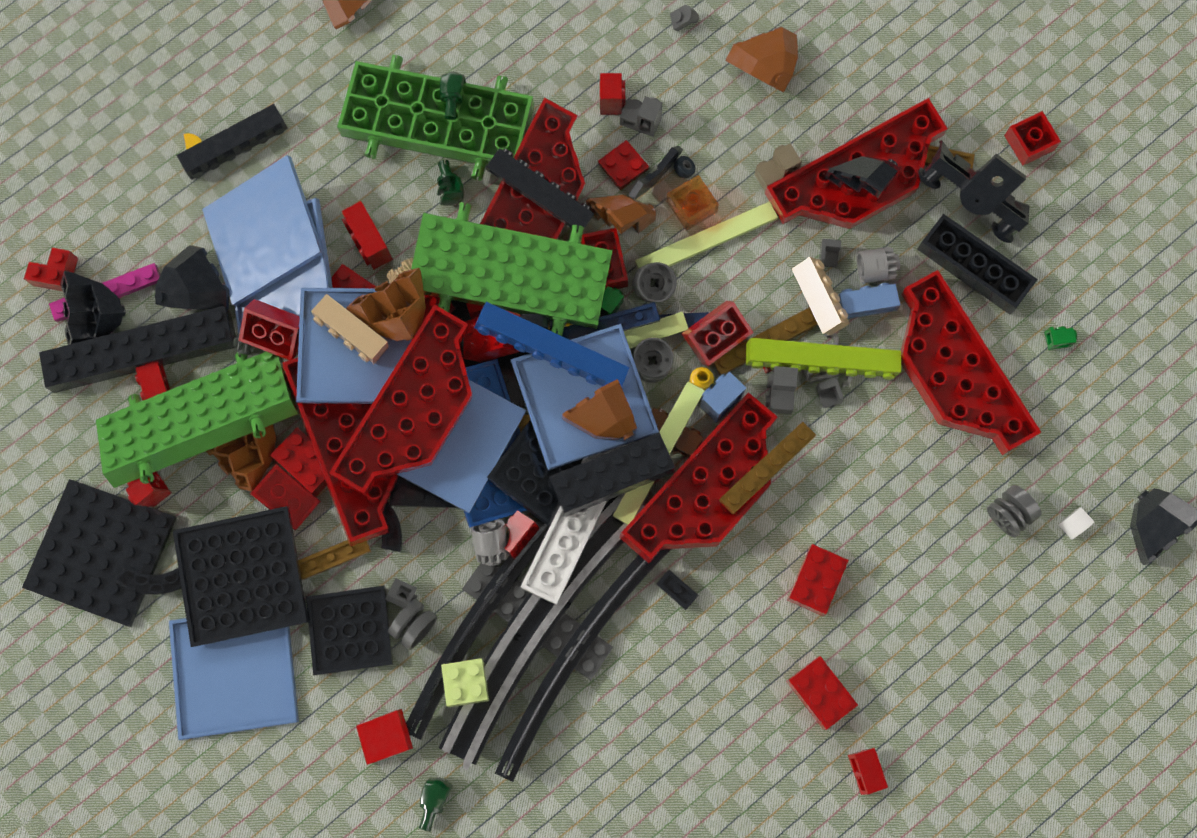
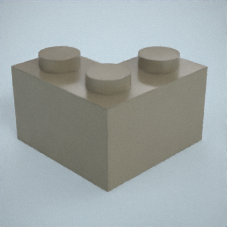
(782, 164)

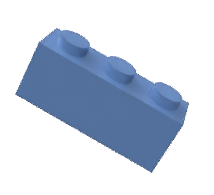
(870, 300)

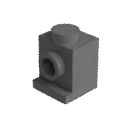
(401, 588)

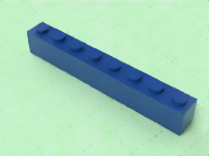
(549, 346)

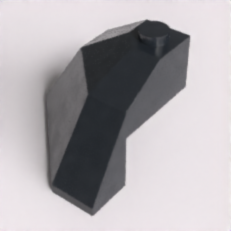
(865, 173)
(191, 282)
(90, 308)
(1157, 522)

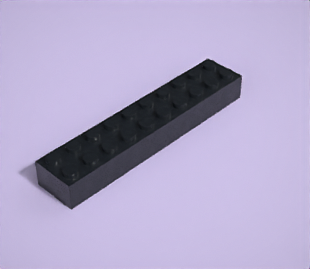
(125, 350)

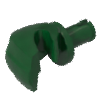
(450, 90)
(450, 185)
(432, 799)

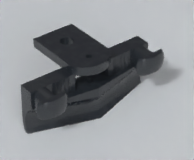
(979, 191)

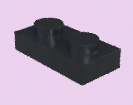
(677, 589)

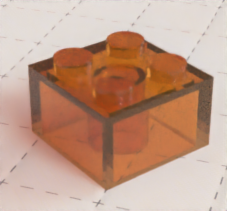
(692, 202)

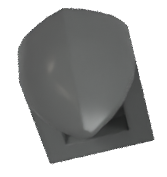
(683, 17)

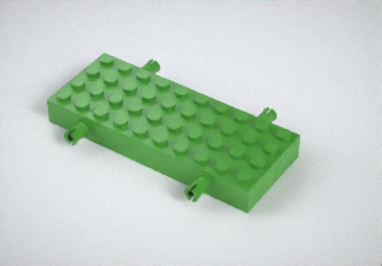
(408, 114)
(511, 269)
(194, 418)

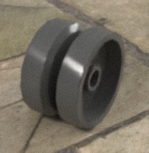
(412, 624)

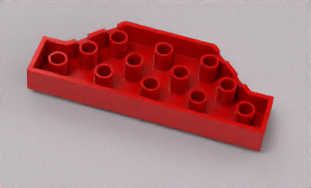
(900, 138)
(550, 151)
(957, 369)
(413, 407)
(329, 432)
(688, 505)

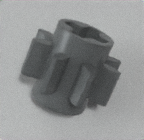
(243, 348)

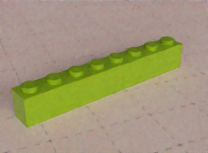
(823, 358)

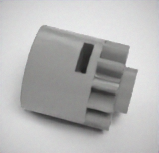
(877, 264)
(489, 542)

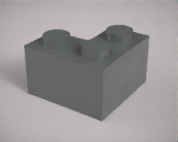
(642, 115)
(782, 387)

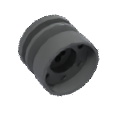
(665, 282)
(653, 349)
(1014, 511)

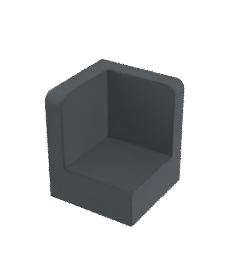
(829, 252)
(830, 393)

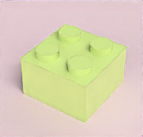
(465, 682)

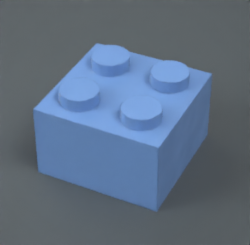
(722, 396)

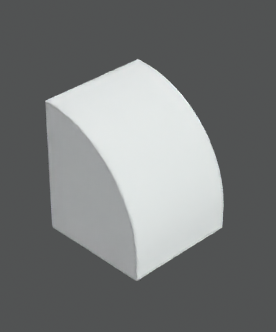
(1076, 523)

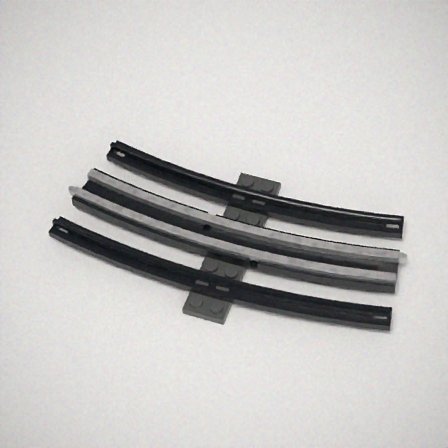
(530, 626)

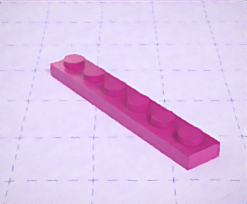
(119, 286)

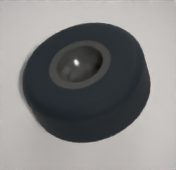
(681, 170)

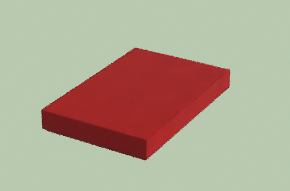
(282, 490)
(384, 736)

